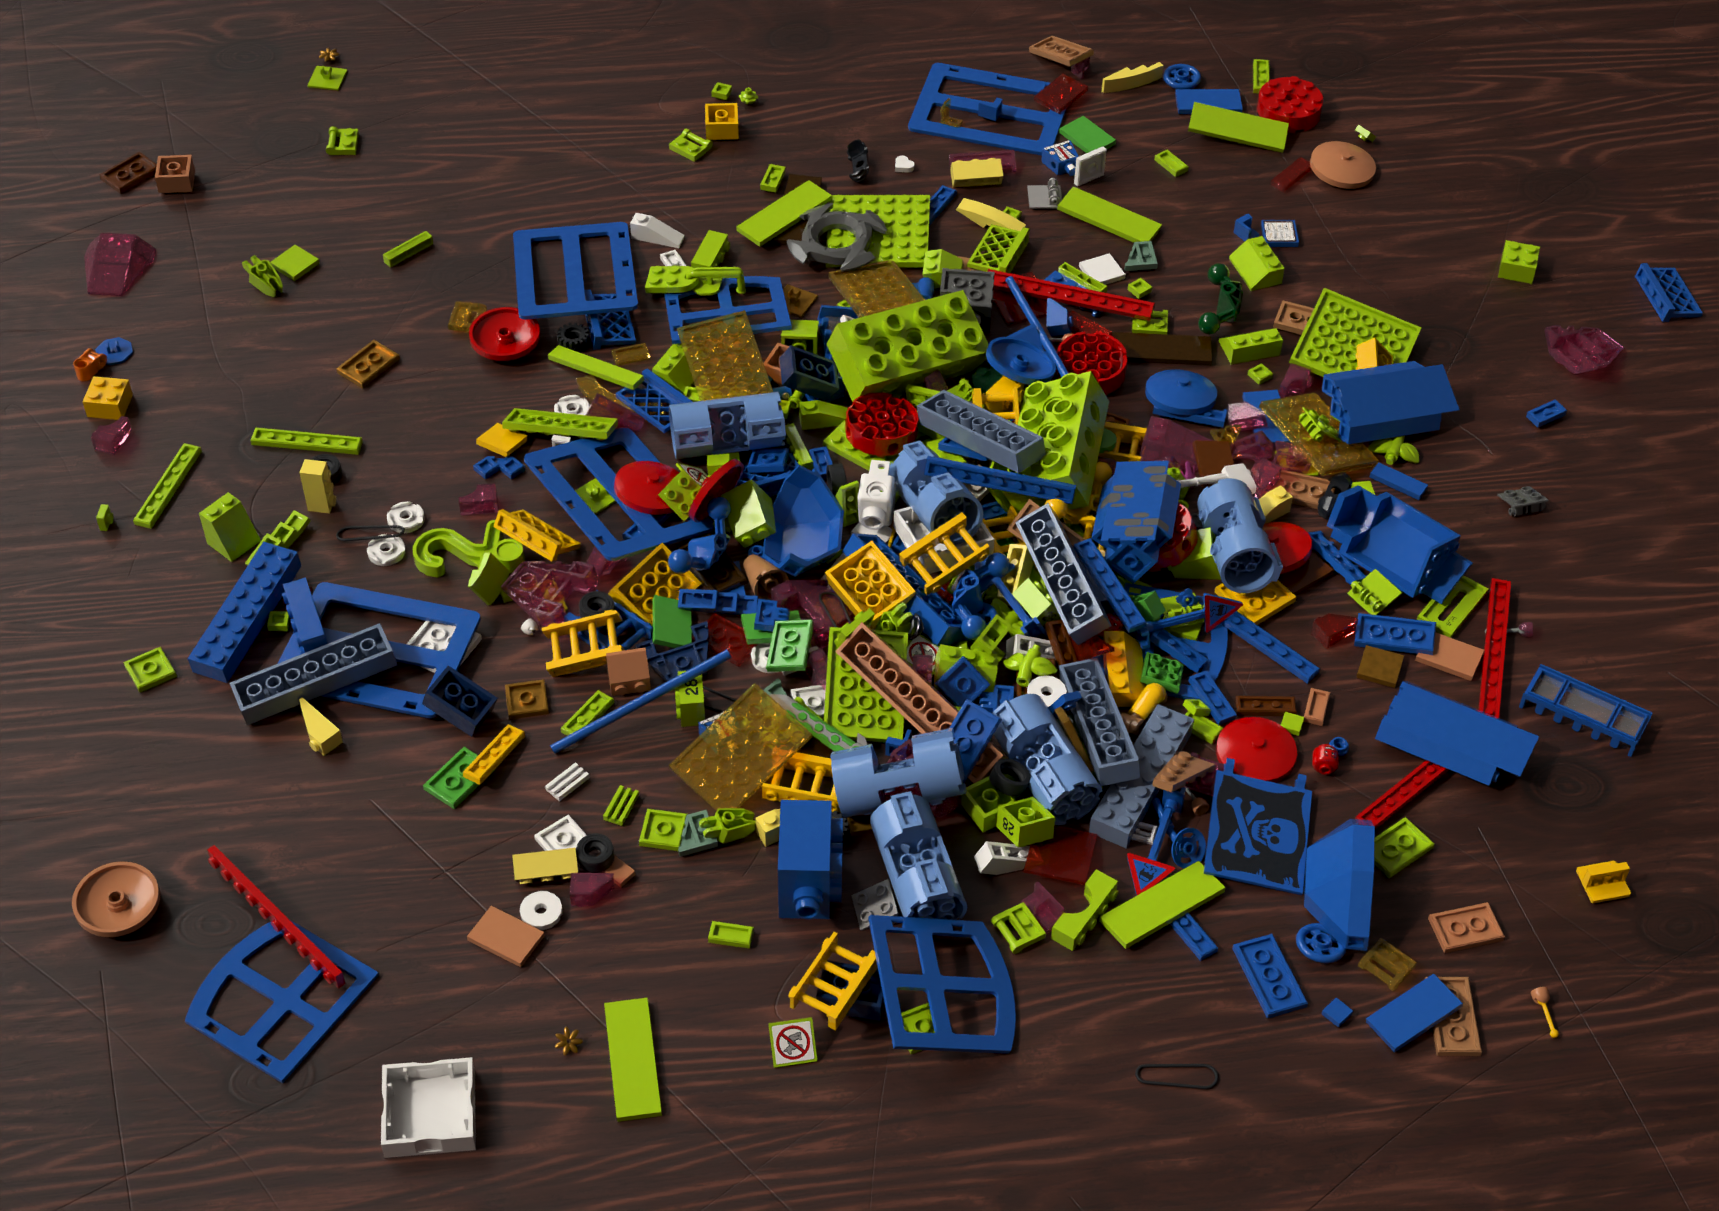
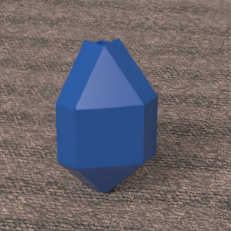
(805, 522)
(1341, 882)

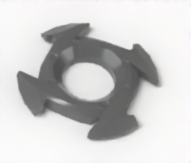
(822, 220)

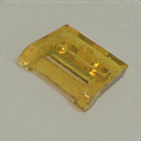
(461, 315)
(1389, 958)

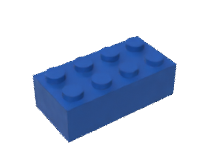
(304, 615)

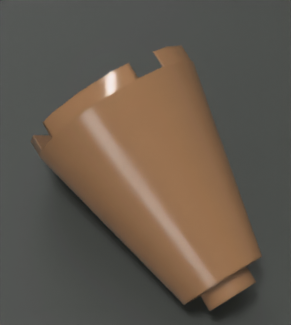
(763, 576)

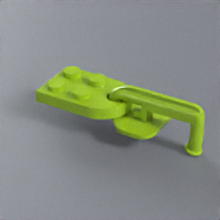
(686, 278)

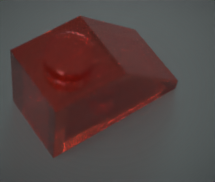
(1333, 628)

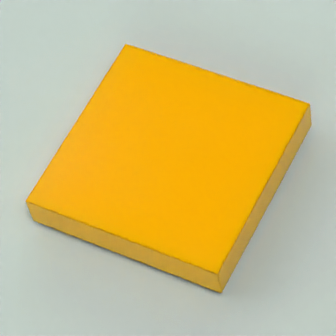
(501, 440)

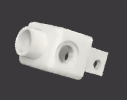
(876, 507)

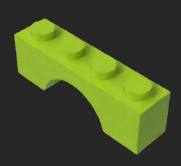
(1072, 928)

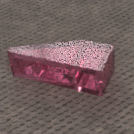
(607, 408)

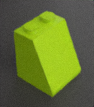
(802, 335)
(750, 513)
(228, 527)
(1200, 562)

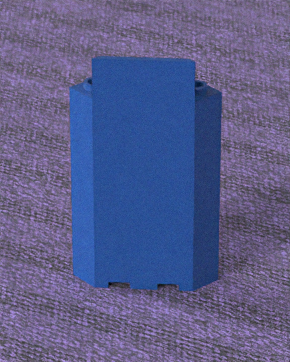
(1388, 400)
(1454, 735)

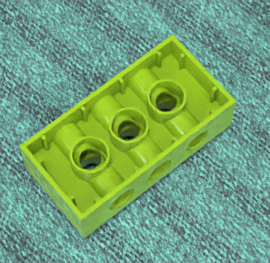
(907, 345)
(1072, 421)

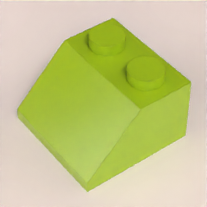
(935, 262)

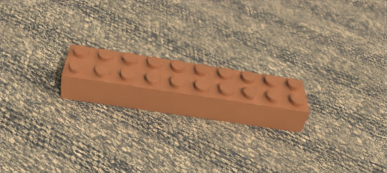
(907, 690)

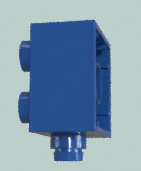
(809, 859)

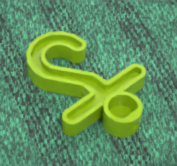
(507, 551)

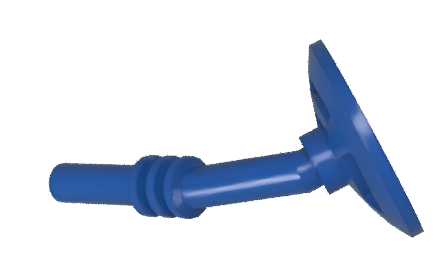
(1185, 846)

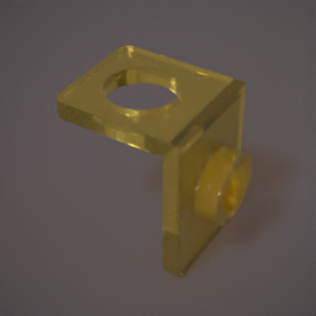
(945, 119)
(1229, 433)

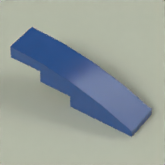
(717, 602)

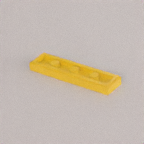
(493, 754)

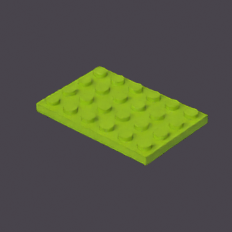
(853, 703)

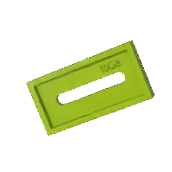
(1474, 594)

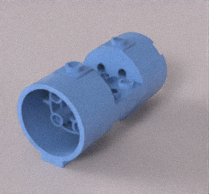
(727, 425)
(935, 497)
(1241, 545)
(1056, 769)
(863, 782)
(917, 859)

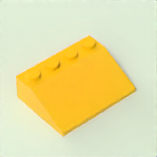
(648, 579)
(869, 581)

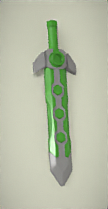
(822, 731)

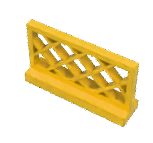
(535, 533)

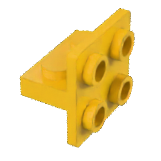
(1604, 881)

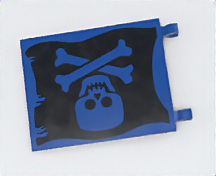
(1258, 831)

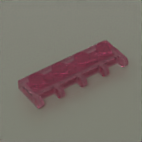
(1007, 157)

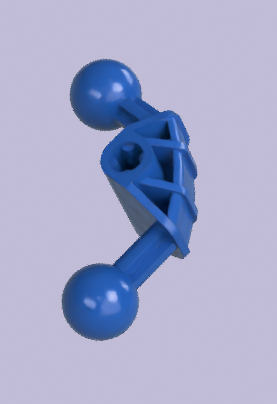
(704, 550)
(969, 597)

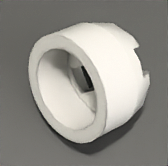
(529, 626)

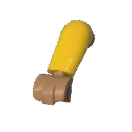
(1144, 705)

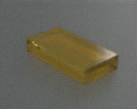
(630, 354)

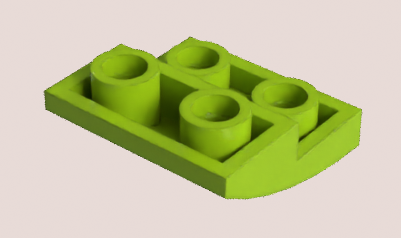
(488, 579)

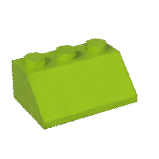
(1257, 264)
(1252, 346)
(674, 368)
(984, 663)

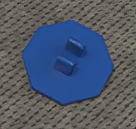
(116, 350)

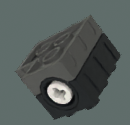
(978, 289)

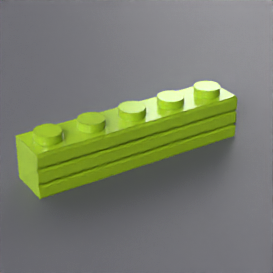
(408, 249)
(1081, 278)
(797, 447)

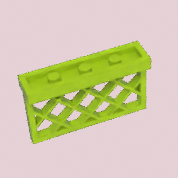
(1011, 254)

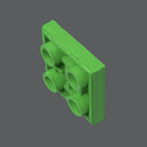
(1162, 671)

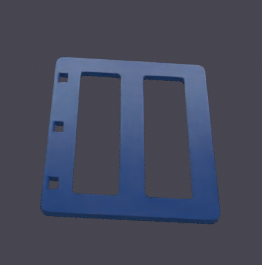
(931, 97)
(576, 302)
(584, 517)
(384, 697)

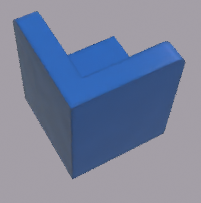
(990, 111)
(1243, 228)
(893, 743)

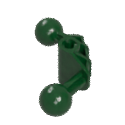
(1228, 302)

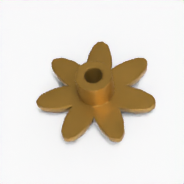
(328, 55)
(573, 1041)

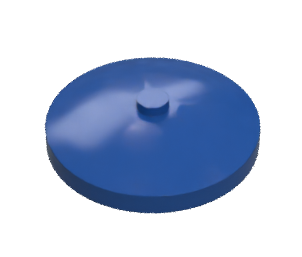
(1020, 360)
(1181, 392)

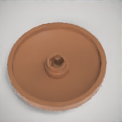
(1342, 164)
(116, 899)

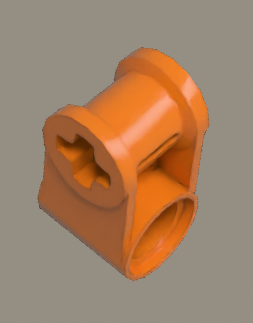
(87, 364)

